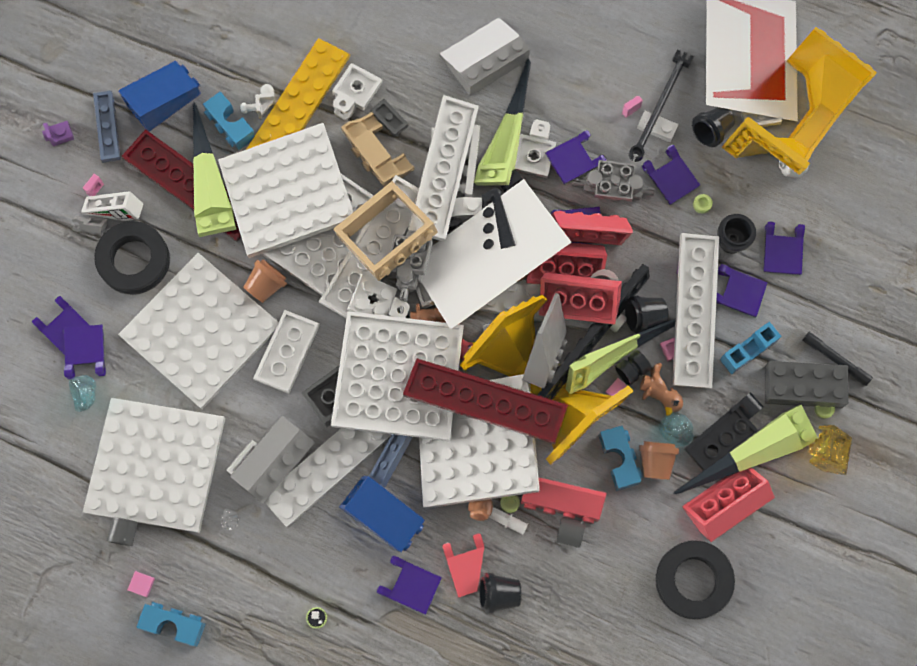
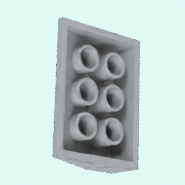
(486, 55)
(547, 346)

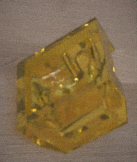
(831, 450)

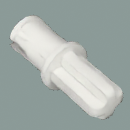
(508, 520)

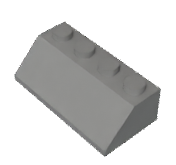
(272, 459)

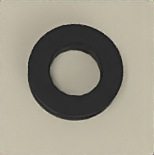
(117, 237)
(720, 567)

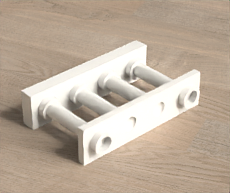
(469, 170)

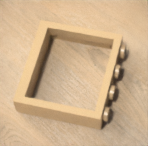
(368, 212)

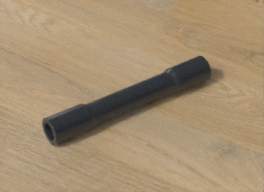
(856, 372)

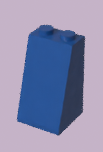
(160, 94)
(382, 513)

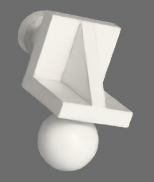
(263, 101)

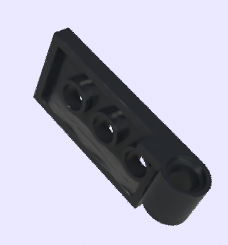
(741, 412)

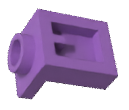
(58, 133)

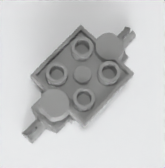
(614, 182)
(413, 268)

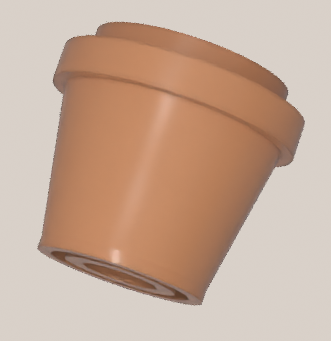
(264, 281)
(658, 459)

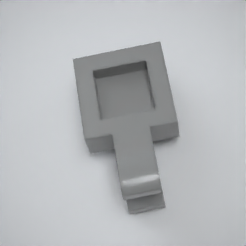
(91, 224)

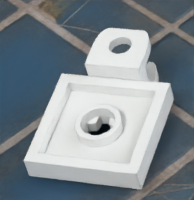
(348, 97)
(537, 143)
(384, 293)

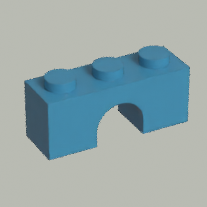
(238, 132)
(750, 348)
(616, 441)
(188, 629)

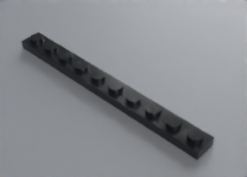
(594, 334)

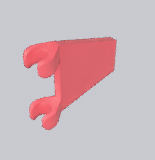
(466, 567)

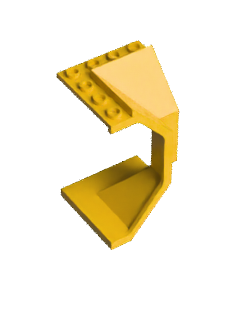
(832, 83)
(507, 348)

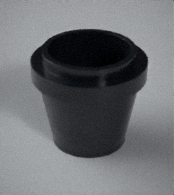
(712, 126)
(739, 227)
(645, 313)
(499, 593)

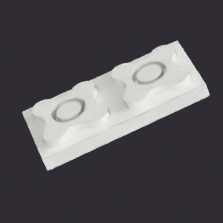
(286, 351)

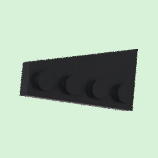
(504, 231)

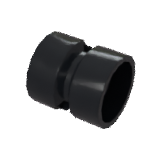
(635, 366)

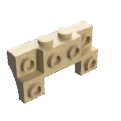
(371, 151)

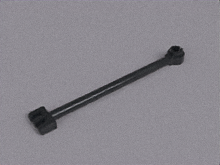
(681, 61)

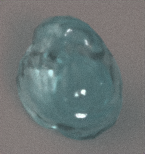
(83, 392)
(676, 429)

